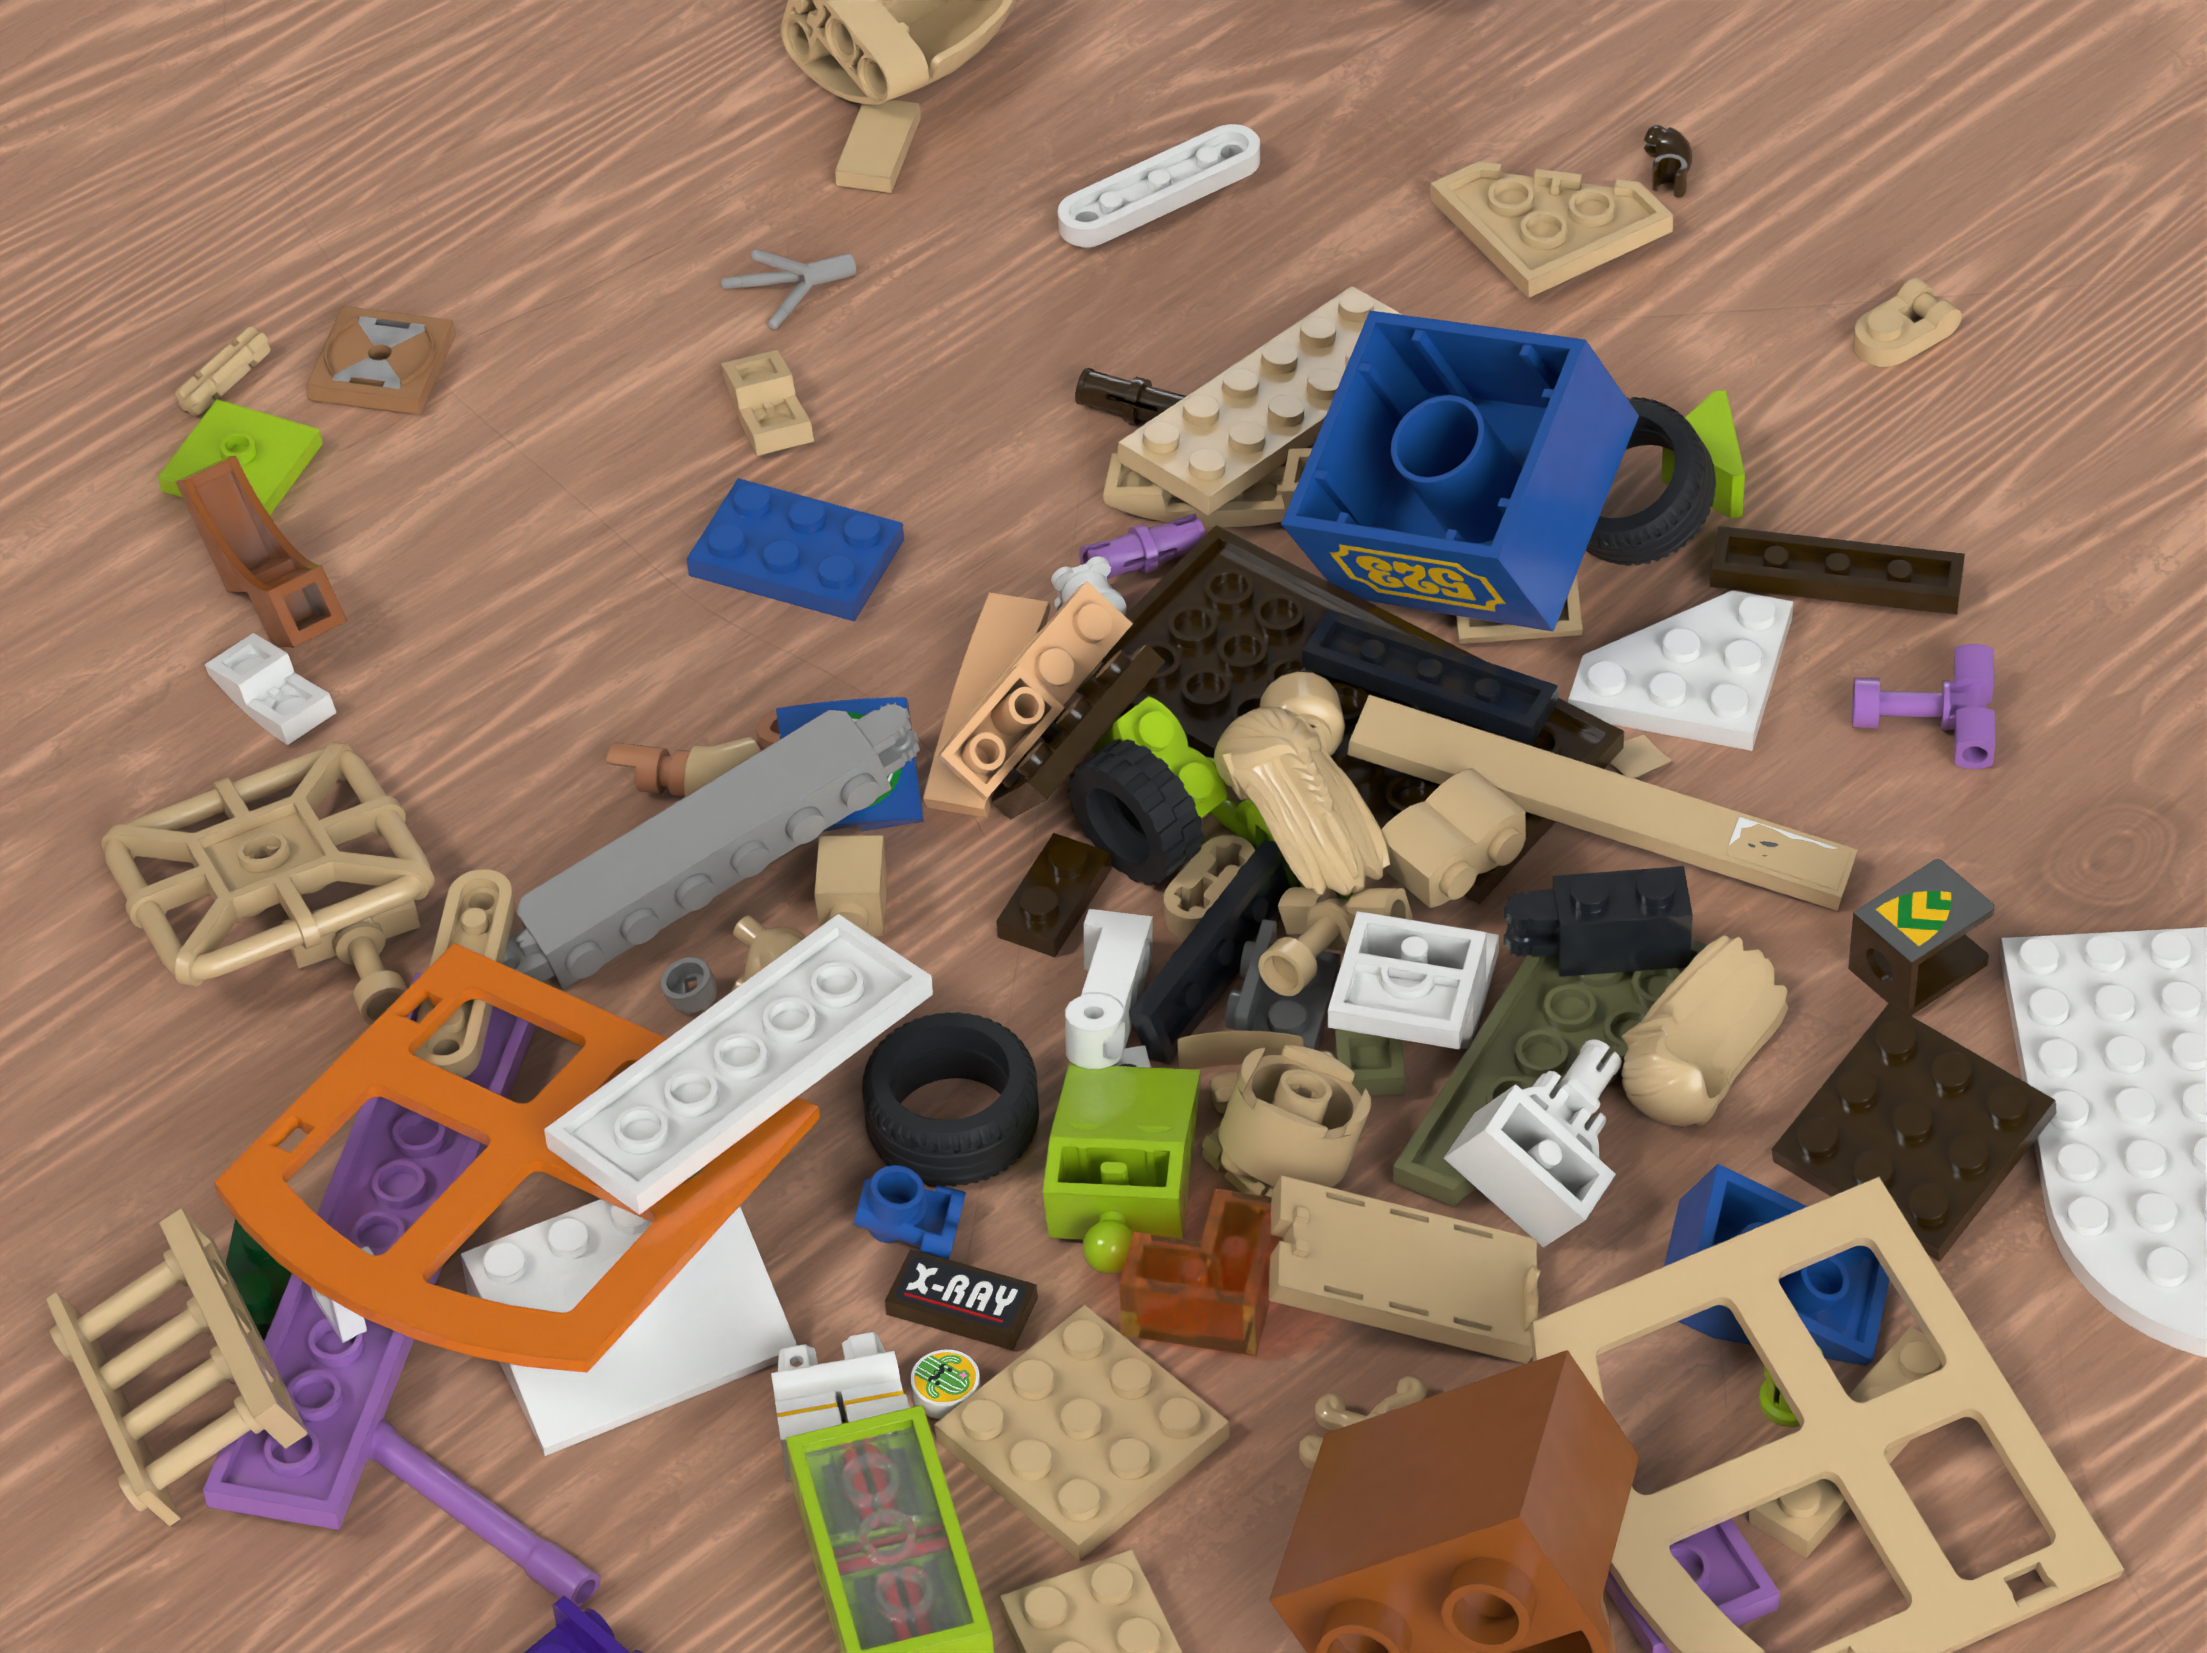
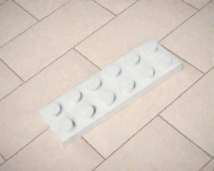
(738, 1063)

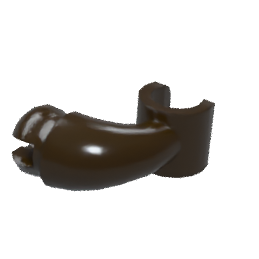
(1673, 157)

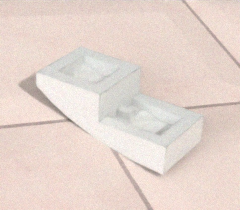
(268, 689)

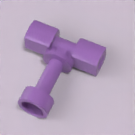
(1959, 705)

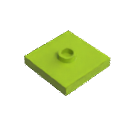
(266, 446)

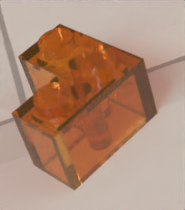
(1205, 1290)

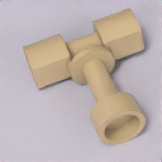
(1322, 923)
(361, 947)

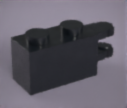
(1605, 921)

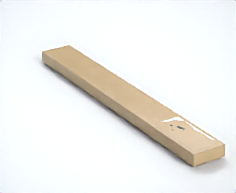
(1607, 803)

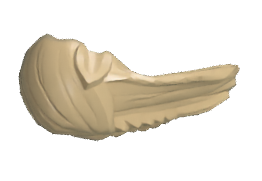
(1303, 799)
(1702, 1033)

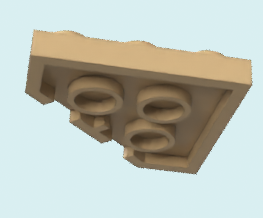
(1549, 223)

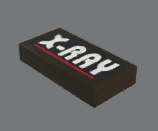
(961, 1299)

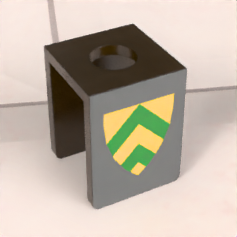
(1914, 937)

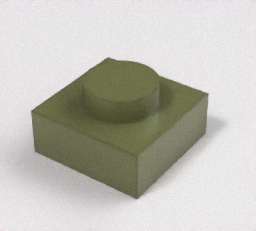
(1374, 1060)

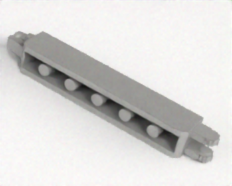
(708, 843)

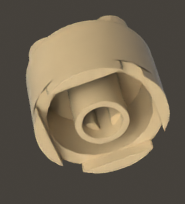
(1293, 1117)

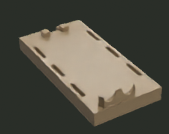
(1403, 1269)

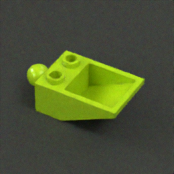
(1120, 1158)

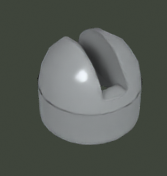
(676, 989)

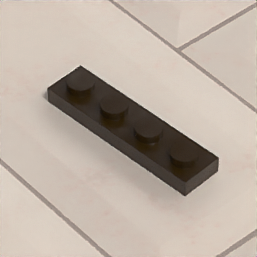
(1837, 570)

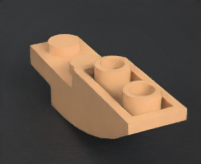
(1033, 690)

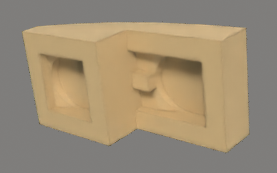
(767, 402)

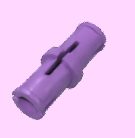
(1146, 547)

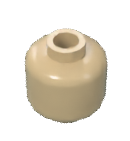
(1311, 699)

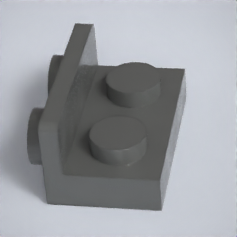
(1265, 1010)

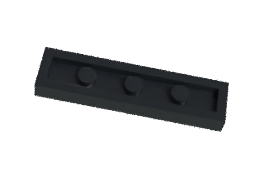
(1430, 676)
(1211, 953)

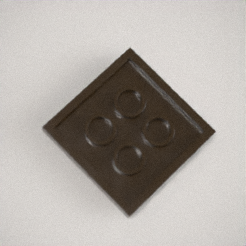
(1923, 1120)

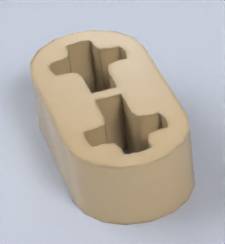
(1200, 880)

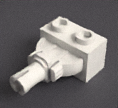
(1538, 1150)

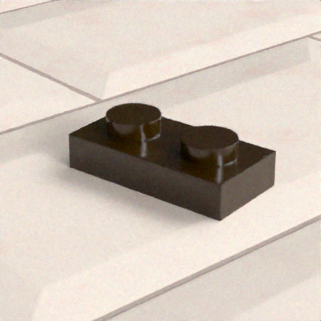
(1054, 895)

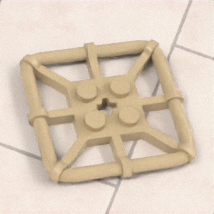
(242, 885)

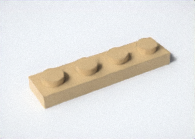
(1811, 1512)

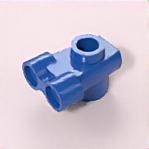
(900, 1209)

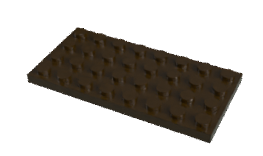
(1239, 620)

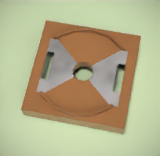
(402, 382)

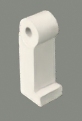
(1118, 966)

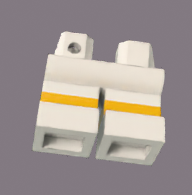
(825, 1393)

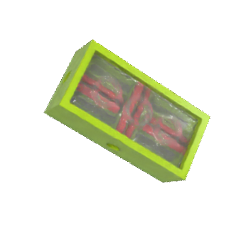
(887, 1538)

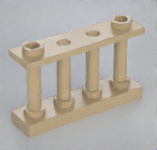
(238, 1358)

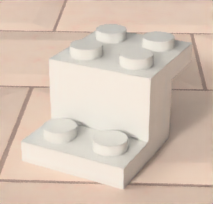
(1413, 981)

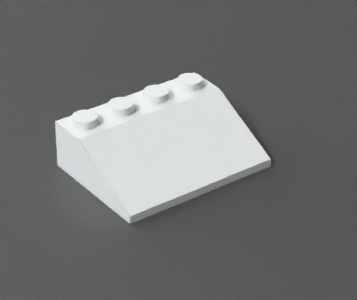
(696, 1335)

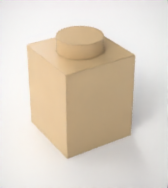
(852, 881)

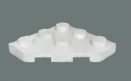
(1693, 673)

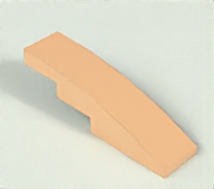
(998, 637)

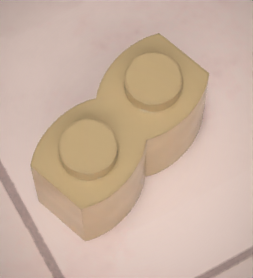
(1454, 837)

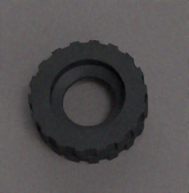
(1136, 811)

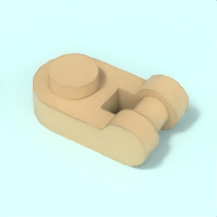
(1890, 337)

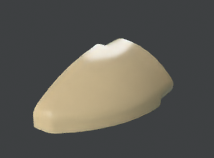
(887, 46)

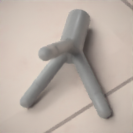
(804, 274)

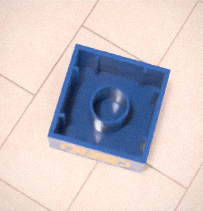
(1461, 469)

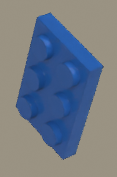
(795, 549)

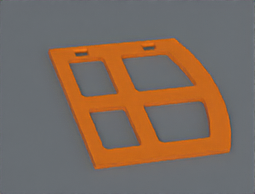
(394, 1285)

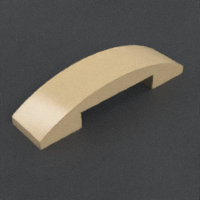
(1258, 505)

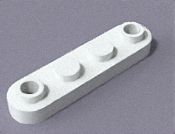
(1158, 185)

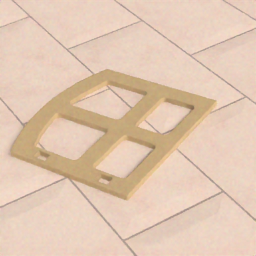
(1836, 1437)

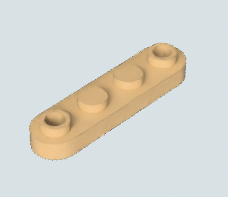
(461, 1038)

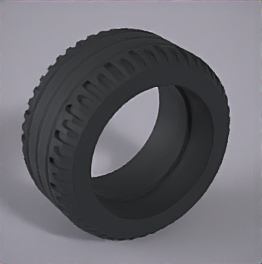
(1681, 507)
(941, 1049)

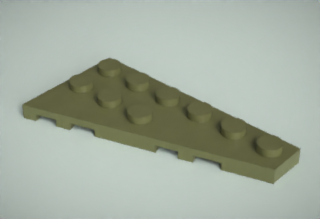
(1529, 1032)

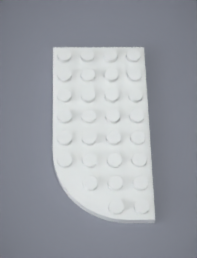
(2122, 1166)

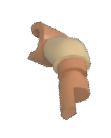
(690, 769)

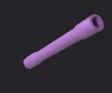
(541, 1559)

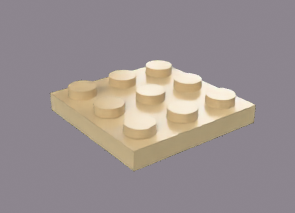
(1082, 1432)

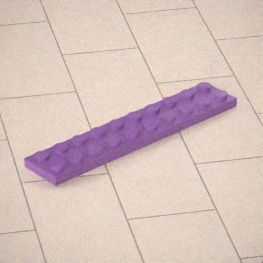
(381, 1186)

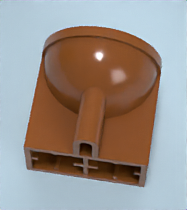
(1464, 1523)

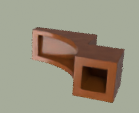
(257, 558)

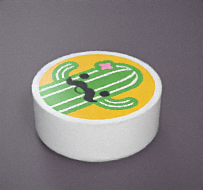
(943, 1381)

